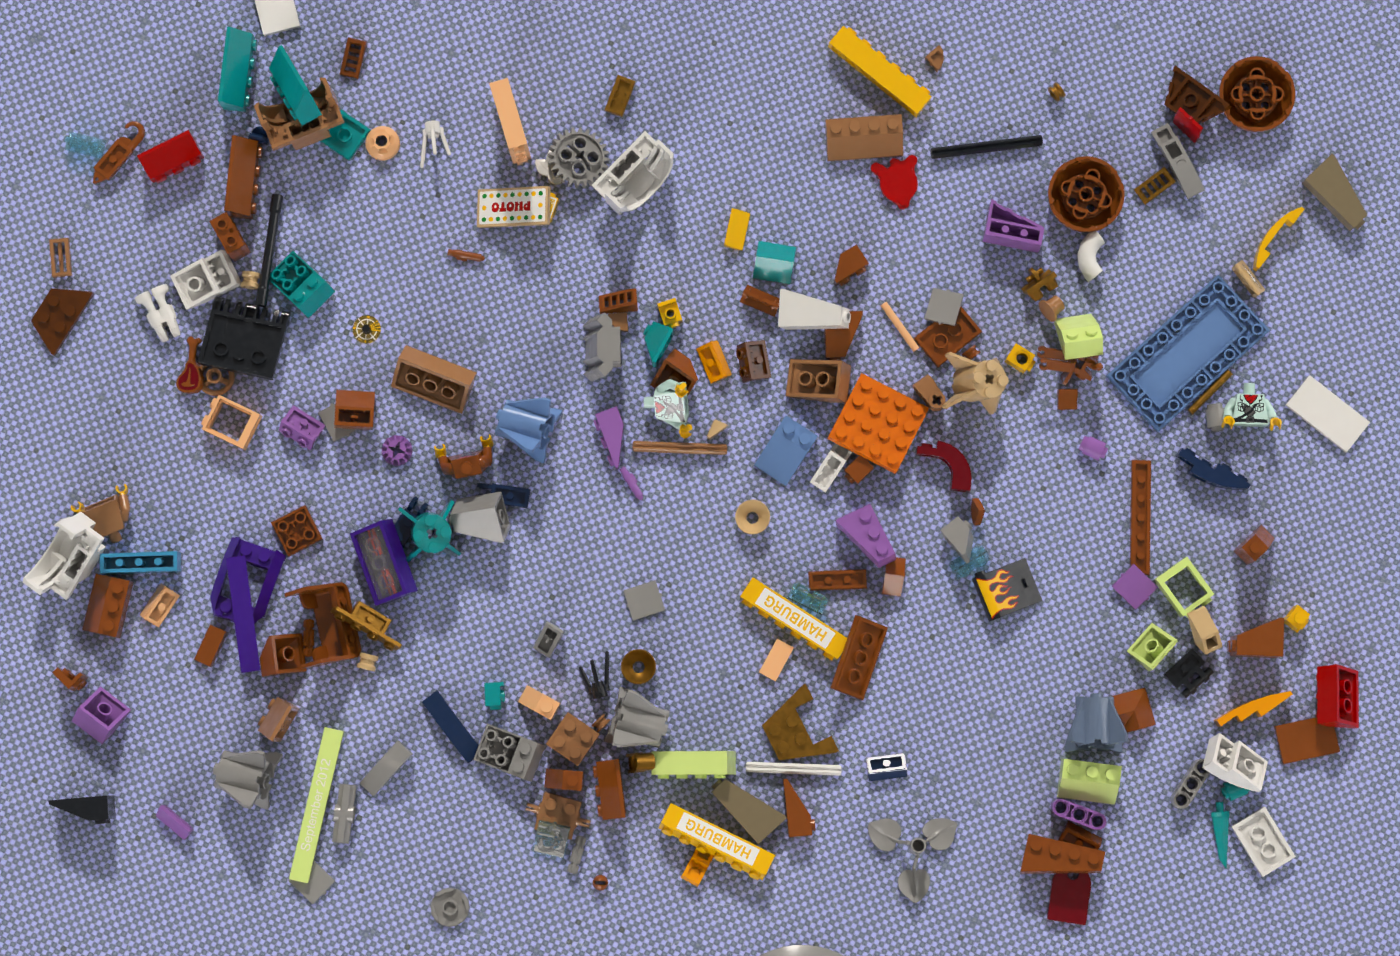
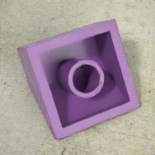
(100, 715)

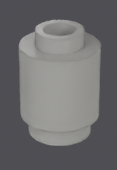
(1214, 417)

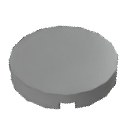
(450, 907)

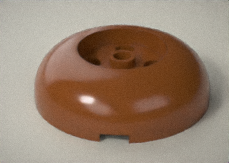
(1254, 72)
(1092, 173)

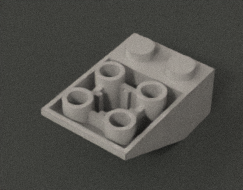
(509, 752)

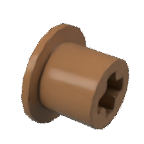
(1051, 308)

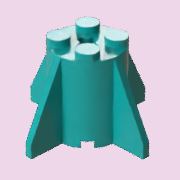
(430, 521)

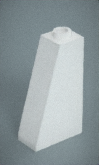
(805, 312)

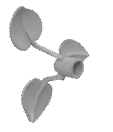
(939, 834)

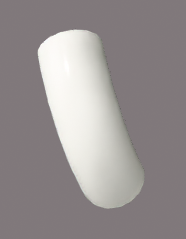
(1087, 255)

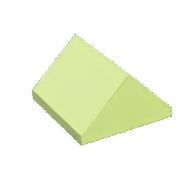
(1152, 647)

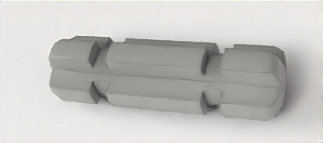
(576, 854)

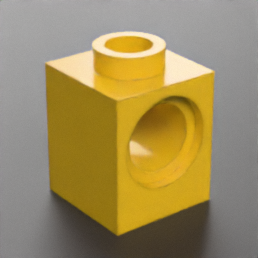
(1012, 361)

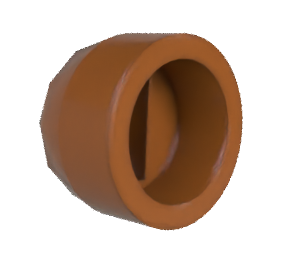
(599, 886)

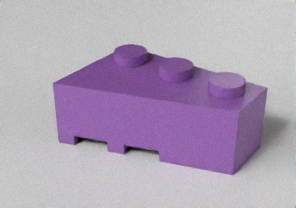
(1011, 230)
(867, 533)

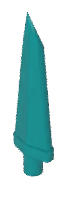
(1221, 824)

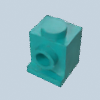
(494, 695)

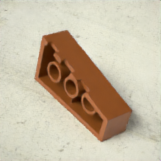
(1054, 856)

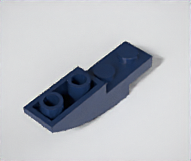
(1219, 476)

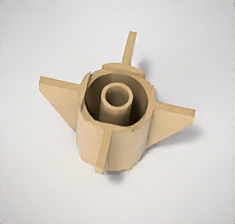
(977, 382)

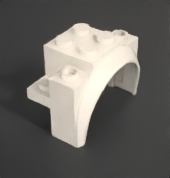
(633, 177)
(68, 557)

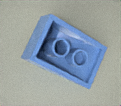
(785, 450)

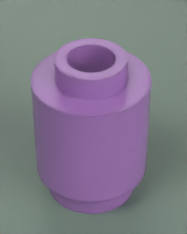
(1093, 448)

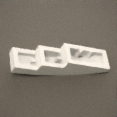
(830, 467)

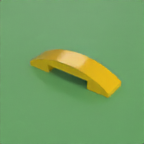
(1262, 254)

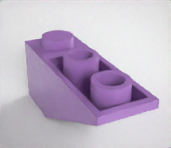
(612, 429)

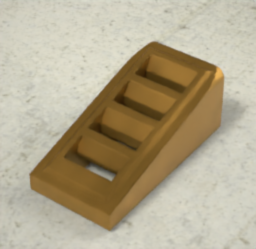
(1171, 181)

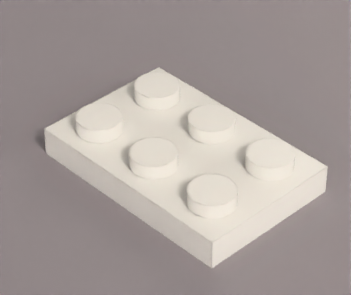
(1263, 841)

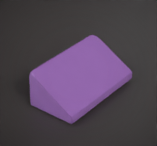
(174, 822)

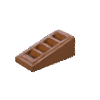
(348, 49)
(620, 295)

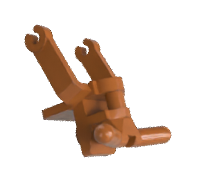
(1080, 369)

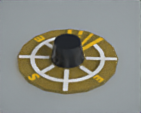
(366, 329)

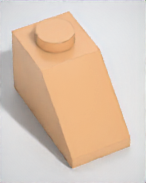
(539, 702)

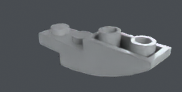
(1178, 160)

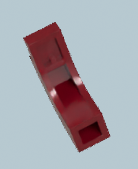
(954, 459)

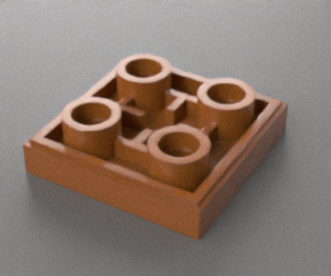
(297, 531)

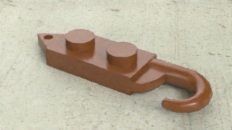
(117, 154)

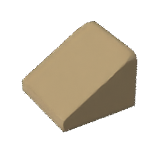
(716, 428)

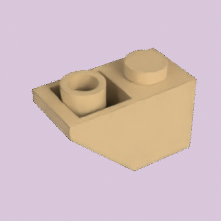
(1204, 630)

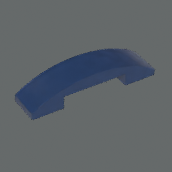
(451, 725)

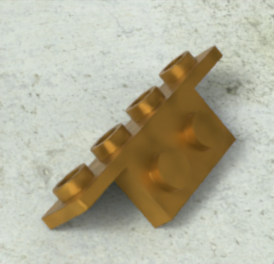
(369, 621)

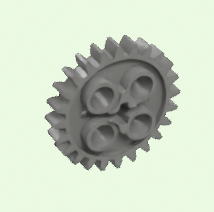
(565, 167)

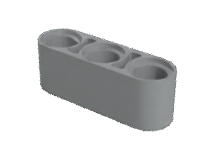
(1182, 788)

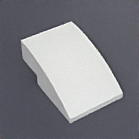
(206, 279)
(1235, 763)

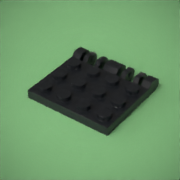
(243, 341)

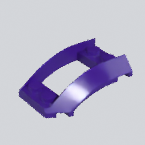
(255, 556)

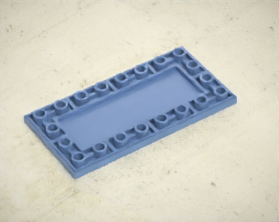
(1187, 353)

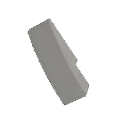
(386, 768)

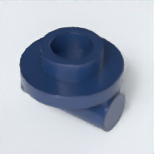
(259, 134)

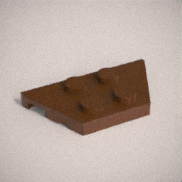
(1193, 98)
(59, 315)

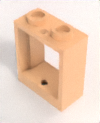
(248, 431)

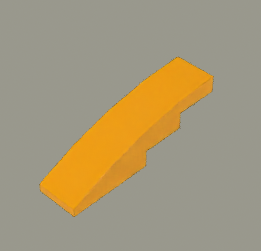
(1259, 706)

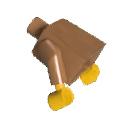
(108, 514)

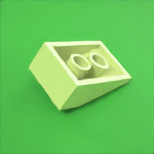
(1079, 336)

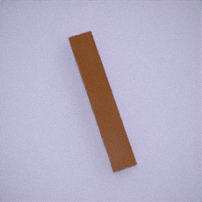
(1140, 515)

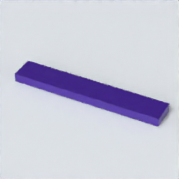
(243, 613)

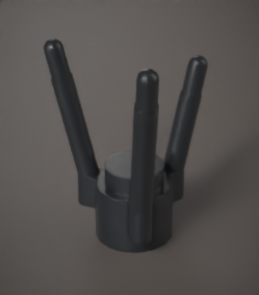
(597, 689)

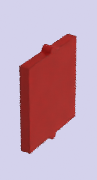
(1187, 125)

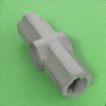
(344, 813)

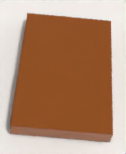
(945, 338)
(1305, 740)

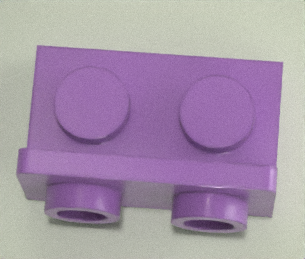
(301, 427)

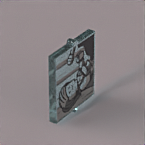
(551, 839)

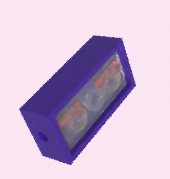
(383, 562)

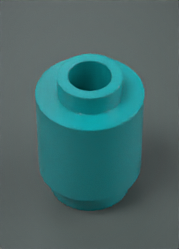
(1233, 792)

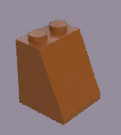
(1260, 641)

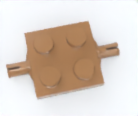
(559, 810)

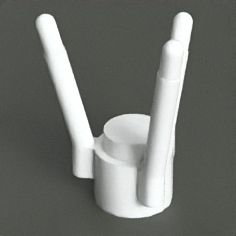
(433, 130)

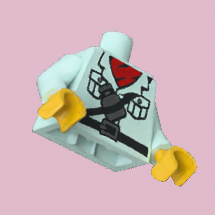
(671, 405)
(1250, 410)

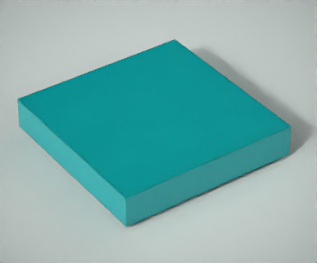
(347, 137)

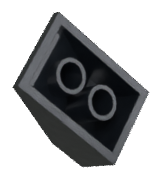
(90, 808)

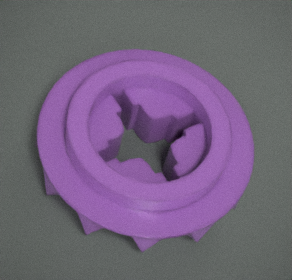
(400, 458)

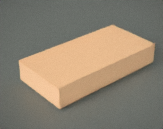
(776, 660)

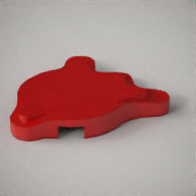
(898, 181)

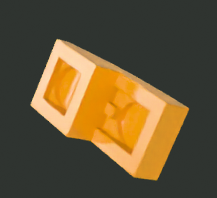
(697, 867)

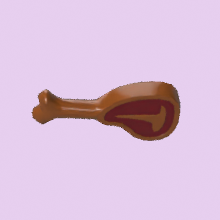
(192, 377)

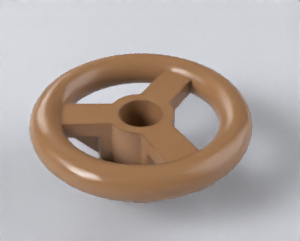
(229, 383)

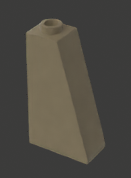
(1335, 192)
(748, 810)

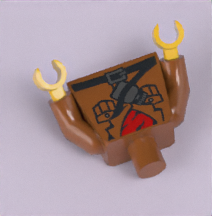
(467, 463)

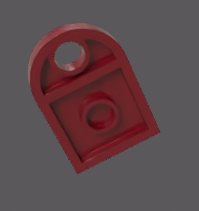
(1069, 898)

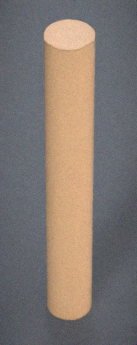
(899, 326)

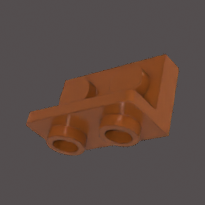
(70, 680)

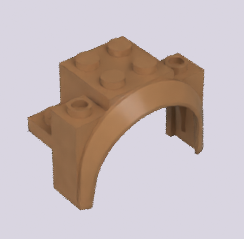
(283, 129)

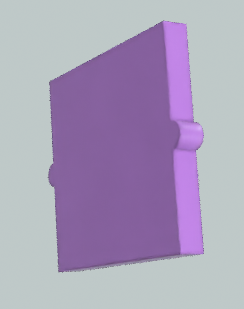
(1134, 586)

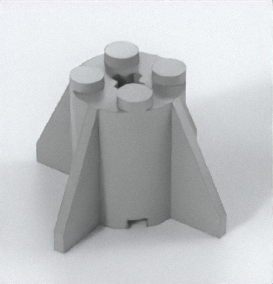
(636, 721)
(247, 776)

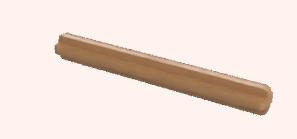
(676, 447)

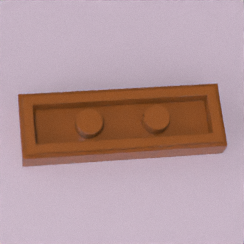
(837, 580)

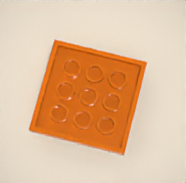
(878, 423)

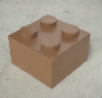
(573, 739)

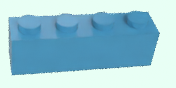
(140, 562)

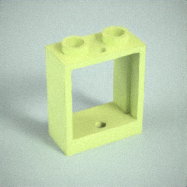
(1160, 582)

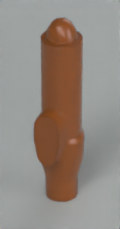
(464, 256)

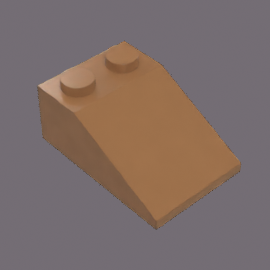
(818, 380)
(278, 719)

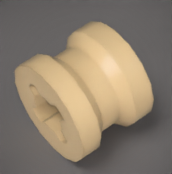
(250, 280)
(367, 662)

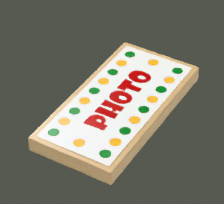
(513, 207)

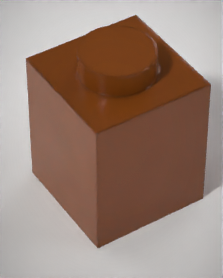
(858, 470)

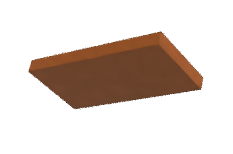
(859, 657)

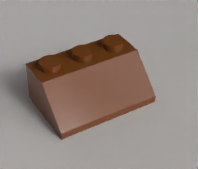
(108, 605)
(610, 789)

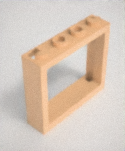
(510, 121)

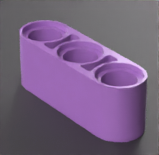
(1085, 821)

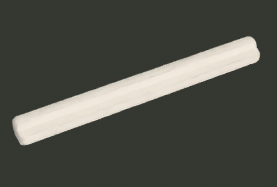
(792, 768)

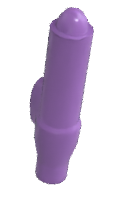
(631, 481)

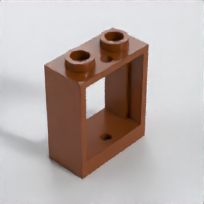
(230, 236)

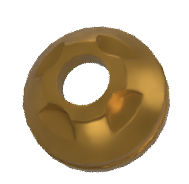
(635, 656)

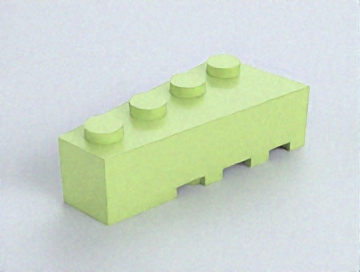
(694, 763)

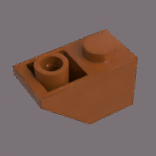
(849, 264)

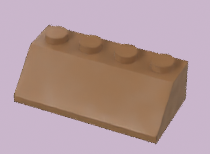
(864, 137)
(433, 379)

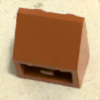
(354, 410)

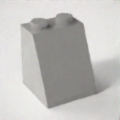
(481, 517)

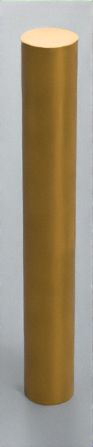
(1209, 392)

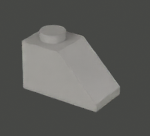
(959, 537)

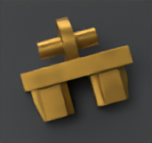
(1037, 280)

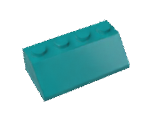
(236, 70)
(292, 88)

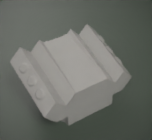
(601, 346)

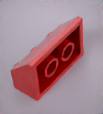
(171, 157)
(1337, 696)

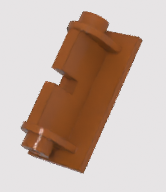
(760, 300)

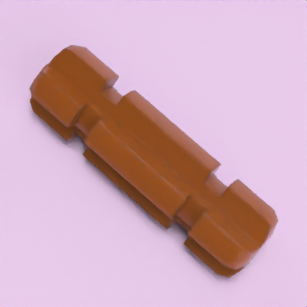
(308, 637)

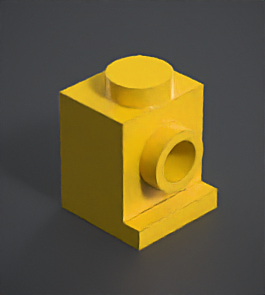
(670, 305)
(1296, 618)

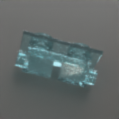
(85, 144)
(978, 558)
(801, 595)

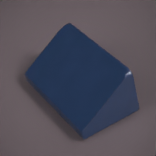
(886, 767)

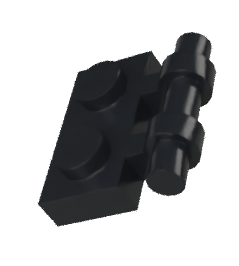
(1184, 668)

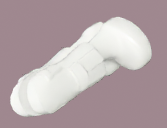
(159, 318)

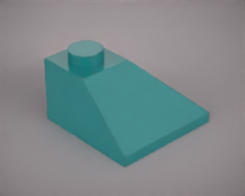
(657, 340)

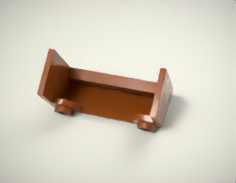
(337, 638)

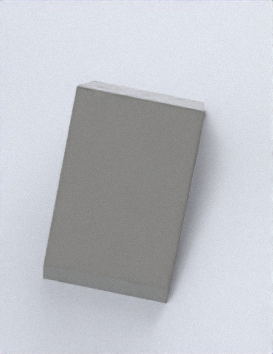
(548, 639)

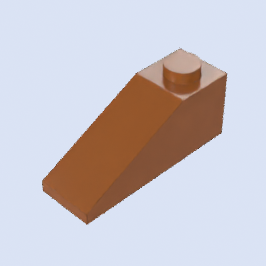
(798, 818)

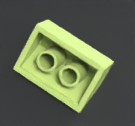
(1089, 781)

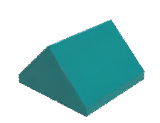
(774, 262)

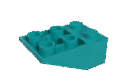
(301, 284)

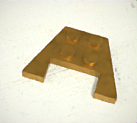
(788, 733)

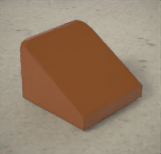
(1067, 399)

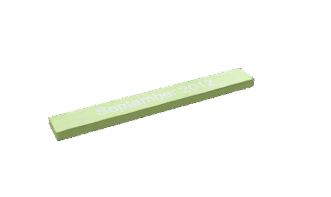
(316, 805)

